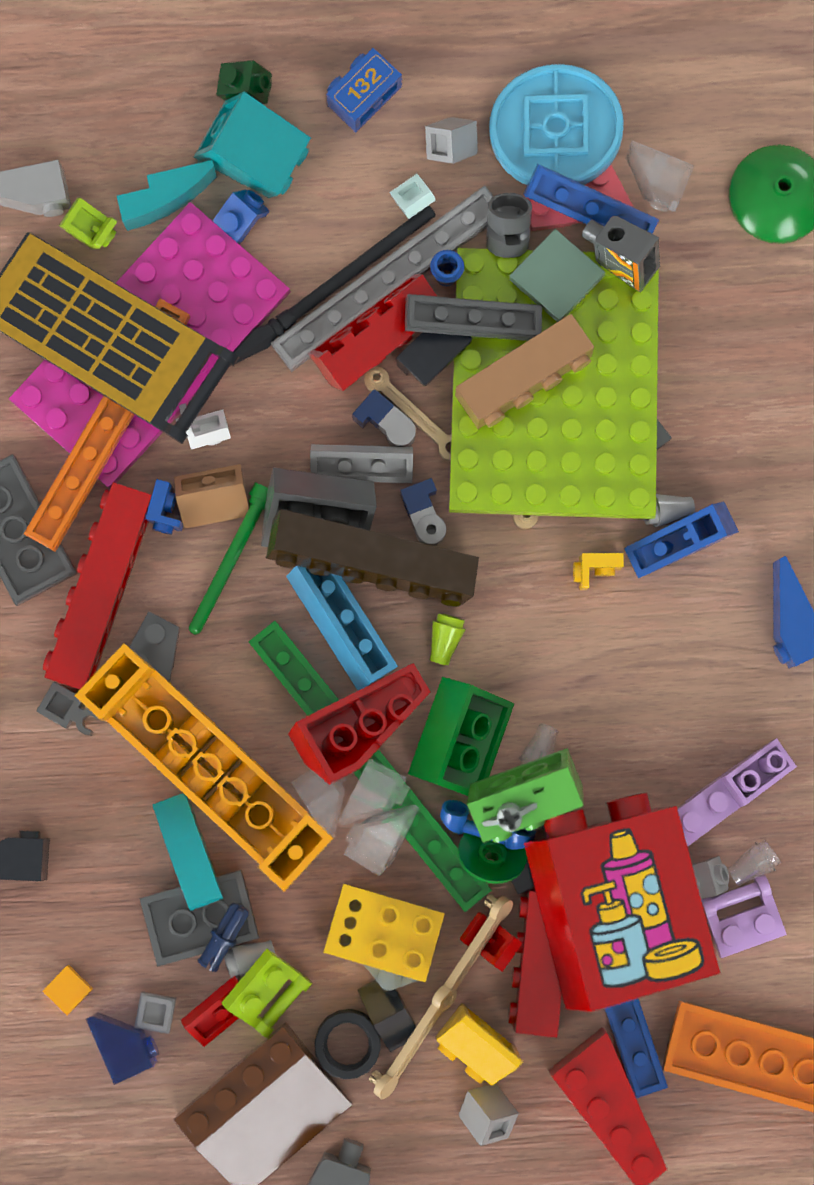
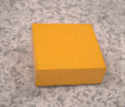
(67, 990)

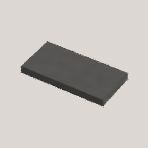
(25, 564)

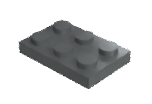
(184, 933)

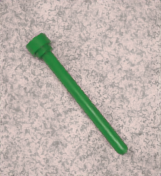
(258, 500)

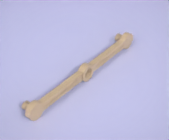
(378, 379)
(443, 998)

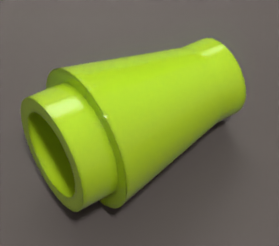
(445, 637)

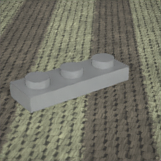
(365, 463)

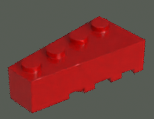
(369, 336)
(604, 1098)

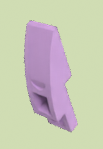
(734, 789)

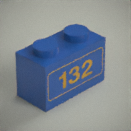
(363, 89)

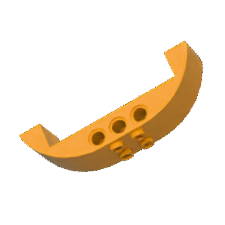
(205, 765)

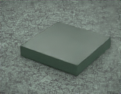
(557, 275)

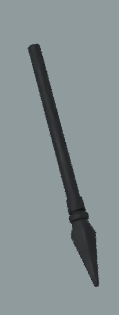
(262, 336)

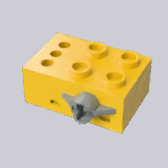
(385, 935)

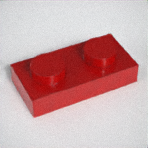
(210, 1016)

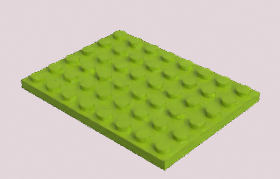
(585, 441)

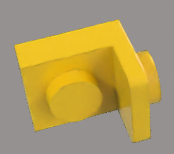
(602, 563)

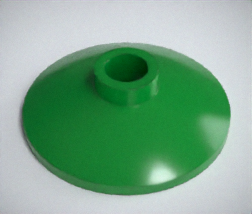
(475, 854)

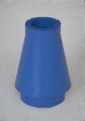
(448, 261)

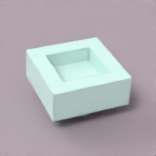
(412, 196)

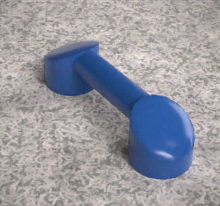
(455, 818)

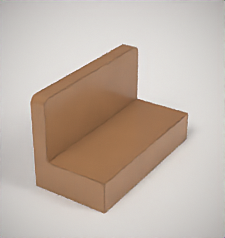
(211, 496)

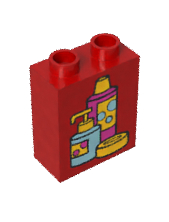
(620, 904)

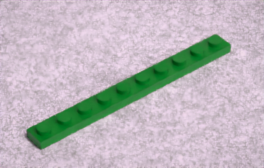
(425, 833)

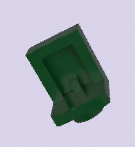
(244, 77)

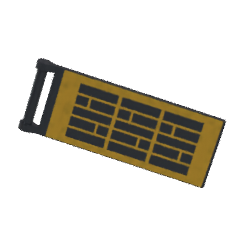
(106, 336)

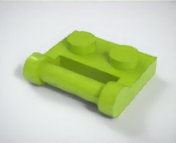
(259, 988)

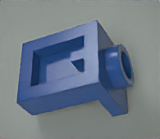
(161, 502)

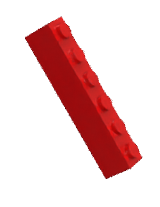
(99, 588)

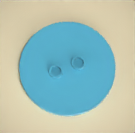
(557, 120)

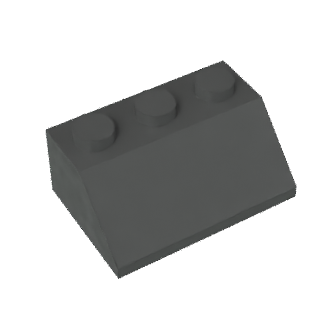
(319, 496)

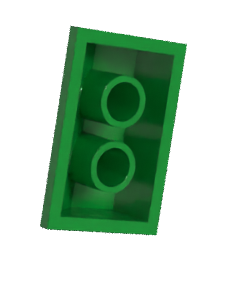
(460, 736)

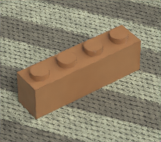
(524, 372)

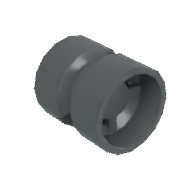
(508, 225)

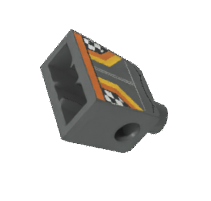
(625, 250)

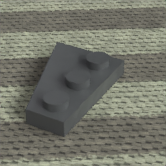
(157, 643)

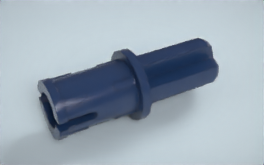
(223, 936)

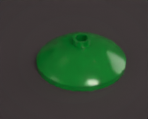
(760, 203)

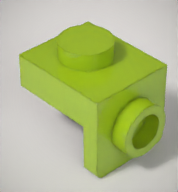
(89, 225)

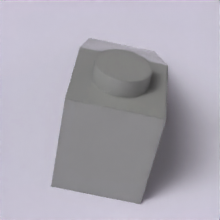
(36, 189)

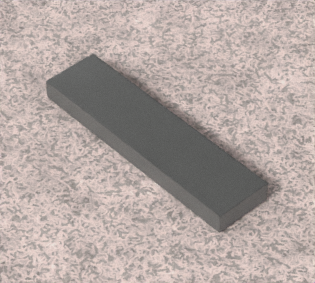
(472, 317)

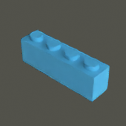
(343, 626)

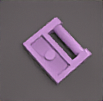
(746, 927)

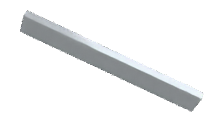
(412, 258)

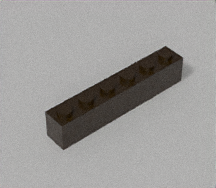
(372, 558)

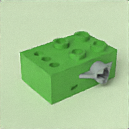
(525, 796)

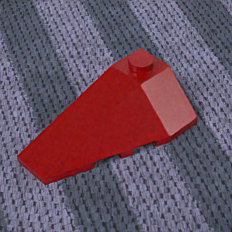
(353, 728)

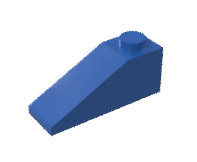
(681, 539)
(791, 617)

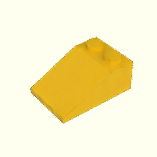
(478, 1046)

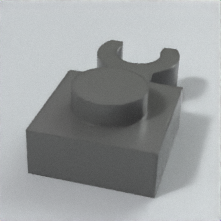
(63, 708)

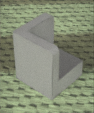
(451, 140)
(488, 1114)

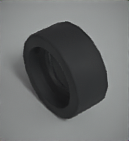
(321, 1049)

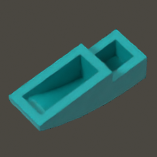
(166, 194)
(187, 851)

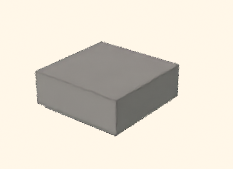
(155, 1012)

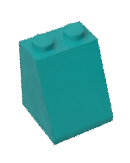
(254, 146)

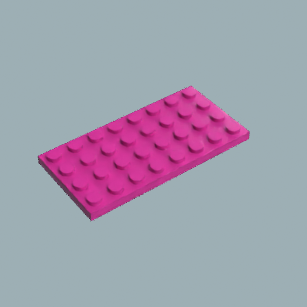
(192, 269)

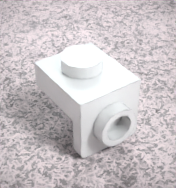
(207, 429)

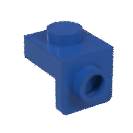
(240, 214)

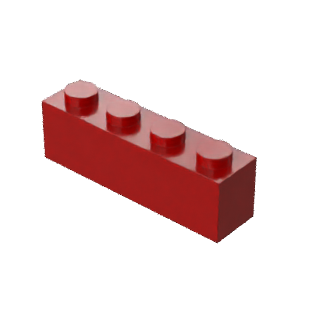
(536, 978)

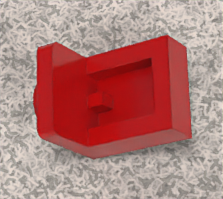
(500, 947)

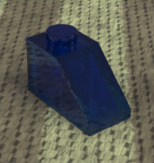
(122, 1047)

